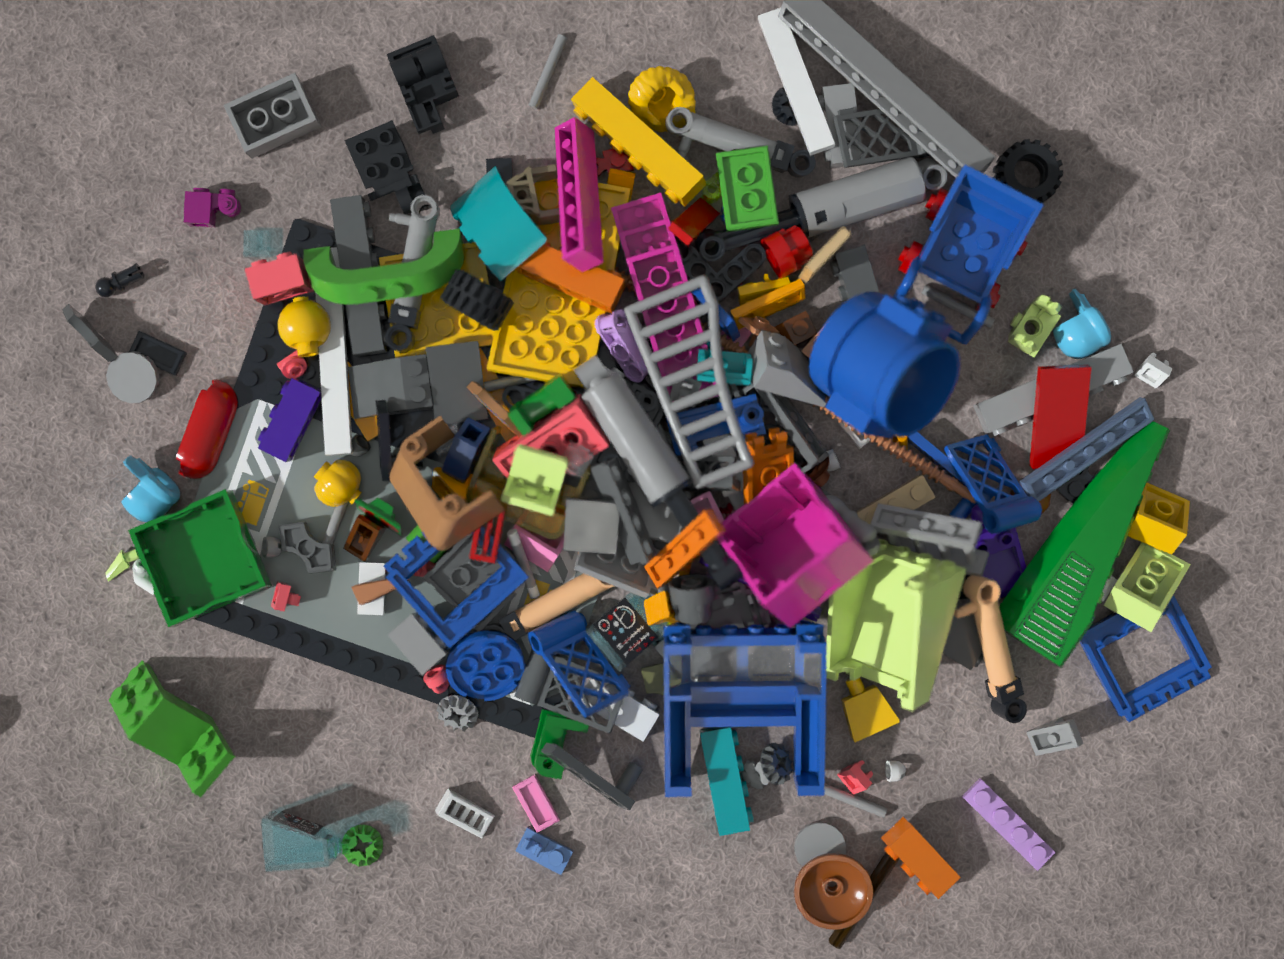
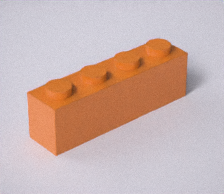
(592, 286)

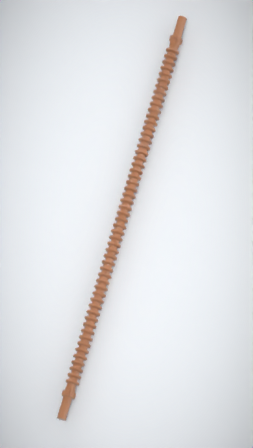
(949, 482)

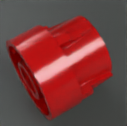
(787, 250)

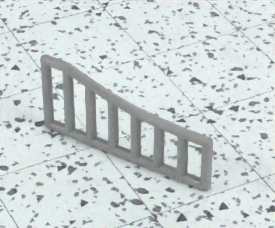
(715, 362)

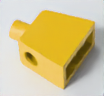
(866, 710)

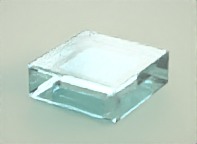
(257, 243)

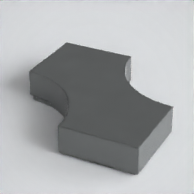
(93, 338)
(316, 555)

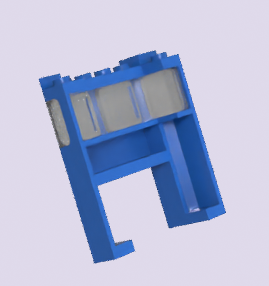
(745, 681)

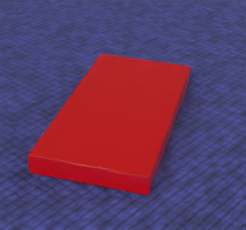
(1058, 410)

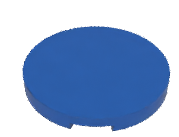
(485, 665)

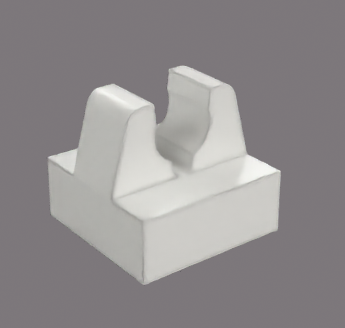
(1153, 371)

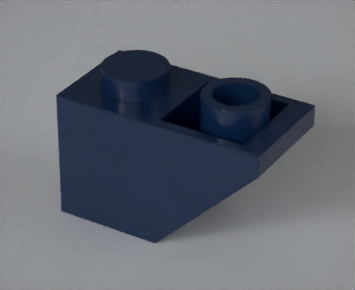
(466, 450)

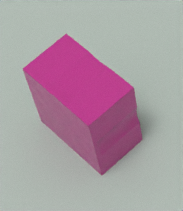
(793, 546)

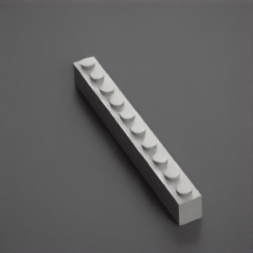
(885, 85)

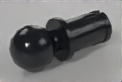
(106, 287)

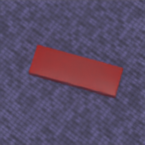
(693, 221)

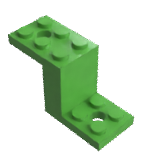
(171, 728)

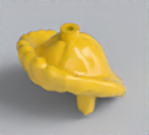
(659, 92)

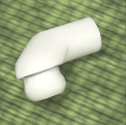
(142, 577)

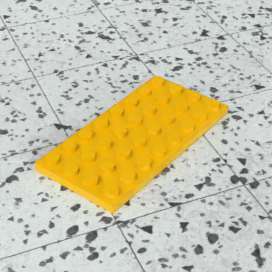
(545, 327)

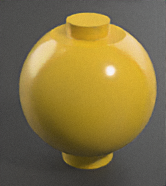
(304, 326)

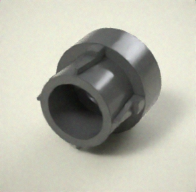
(692, 598)

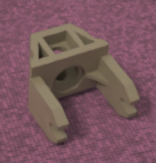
(524, 192)

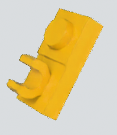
(755, 290)

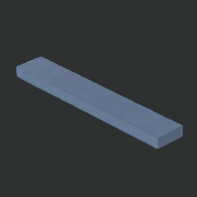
(1087, 449)

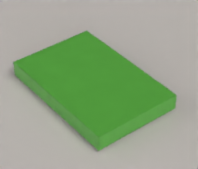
(747, 188)

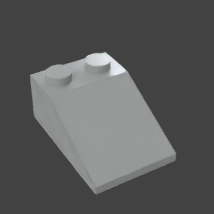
(783, 369)

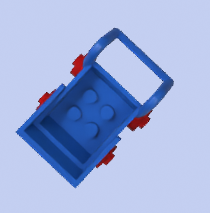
(972, 237)

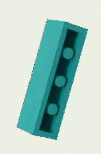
(725, 780)

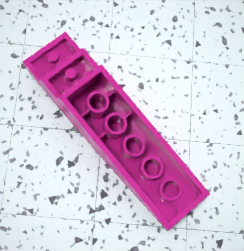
(654, 268)

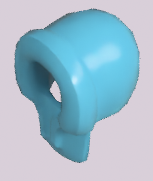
(1083, 333)
(151, 496)

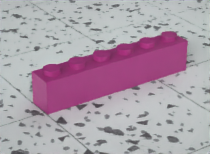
(578, 195)

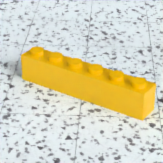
(638, 141)

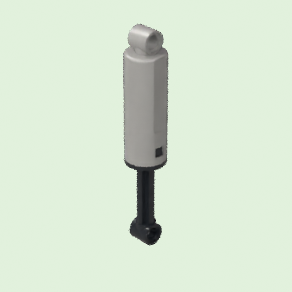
(839, 203)
(647, 456)

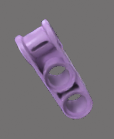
(622, 344)

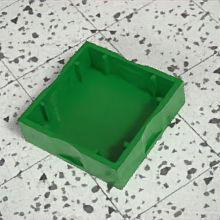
(200, 558)

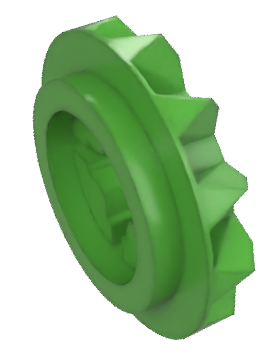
(366, 834)

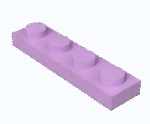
(1008, 824)

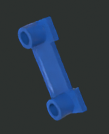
(741, 406)

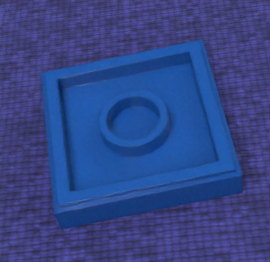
(726, 322)

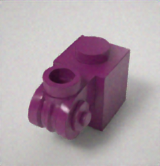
(202, 206)

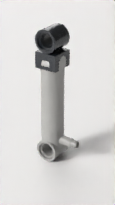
(731, 138)
(406, 311)

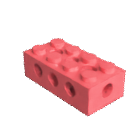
(555, 431)

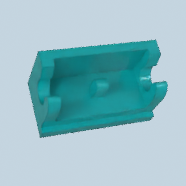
(736, 367)

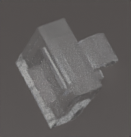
(578, 459)

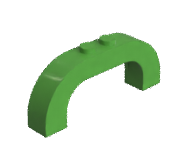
(389, 280)

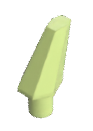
(121, 563)

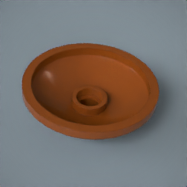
(837, 905)

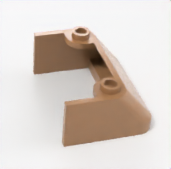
(451, 518)

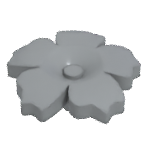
(755, 774)

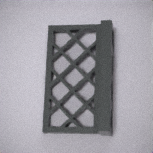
(793, 424)

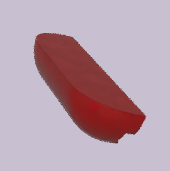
(207, 430)

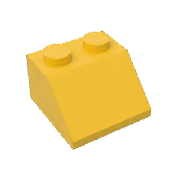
(1160, 519)

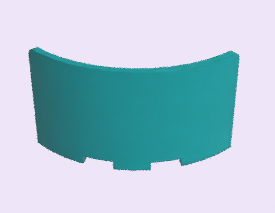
(497, 224)

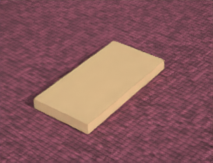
(824, 255)

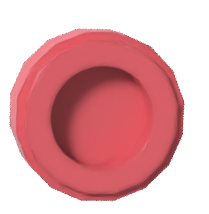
(435, 677)

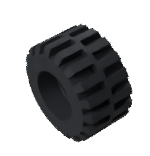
(1041, 158)
(477, 300)

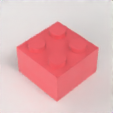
(278, 279)

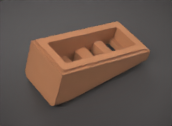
(371, 591)

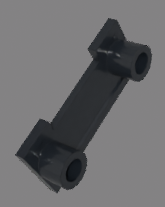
(654, 412)

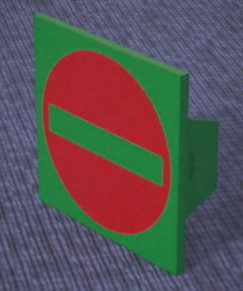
(380, 512)

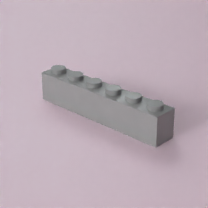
(1018, 403)

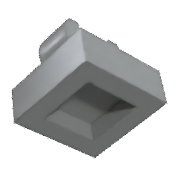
(684, 388)

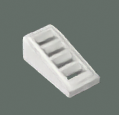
(460, 800)

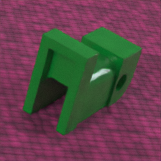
(541, 402)
(553, 730)

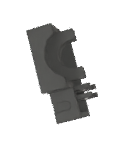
(458, 576)
(738, 607)

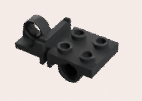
(423, 82)
(385, 164)

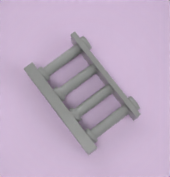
(933, 534)

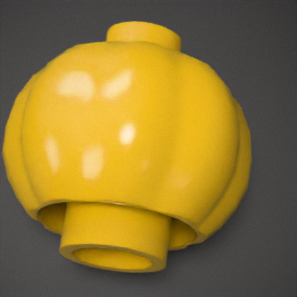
(337, 483)

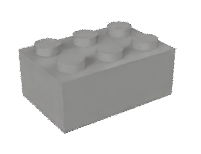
(272, 116)

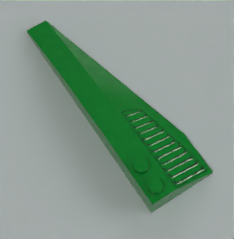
(1065, 579)

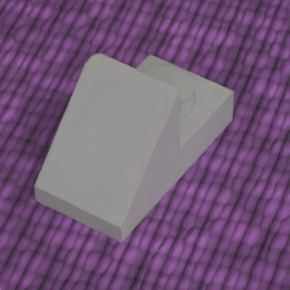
(1055, 736)

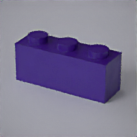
(290, 419)

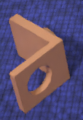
(755, 326)

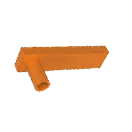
(684, 548)

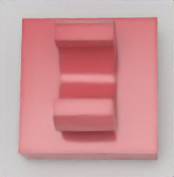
(283, 596)
(855, 778)

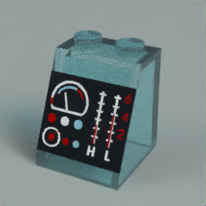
(624, 630)
(297, 843)

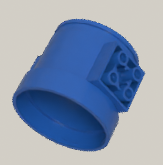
(885, 364)

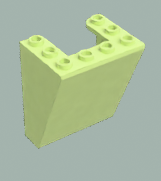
(894, 621)

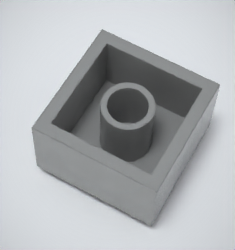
(419, 643)

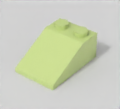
(1146, 585)

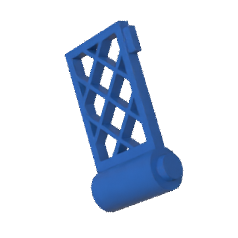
(1006, 510)
(565, 633)

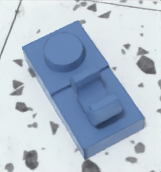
(544, 850)

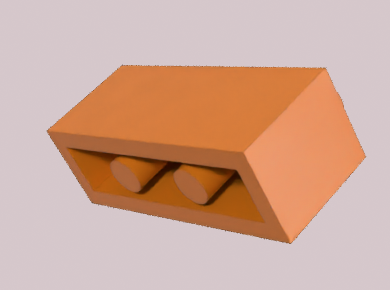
(919, 858)

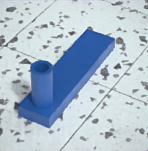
(964, 506)

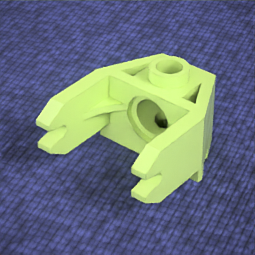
(1043, 316)

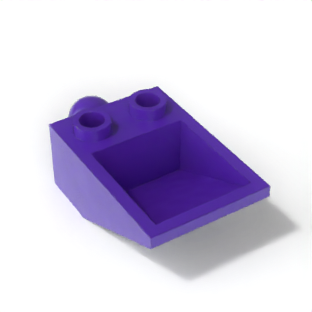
(1005, 556)

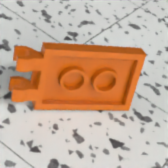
(768, 461)

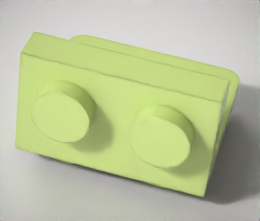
(535, 480)

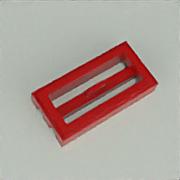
(483, 557)

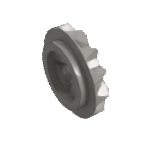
(460, 706)

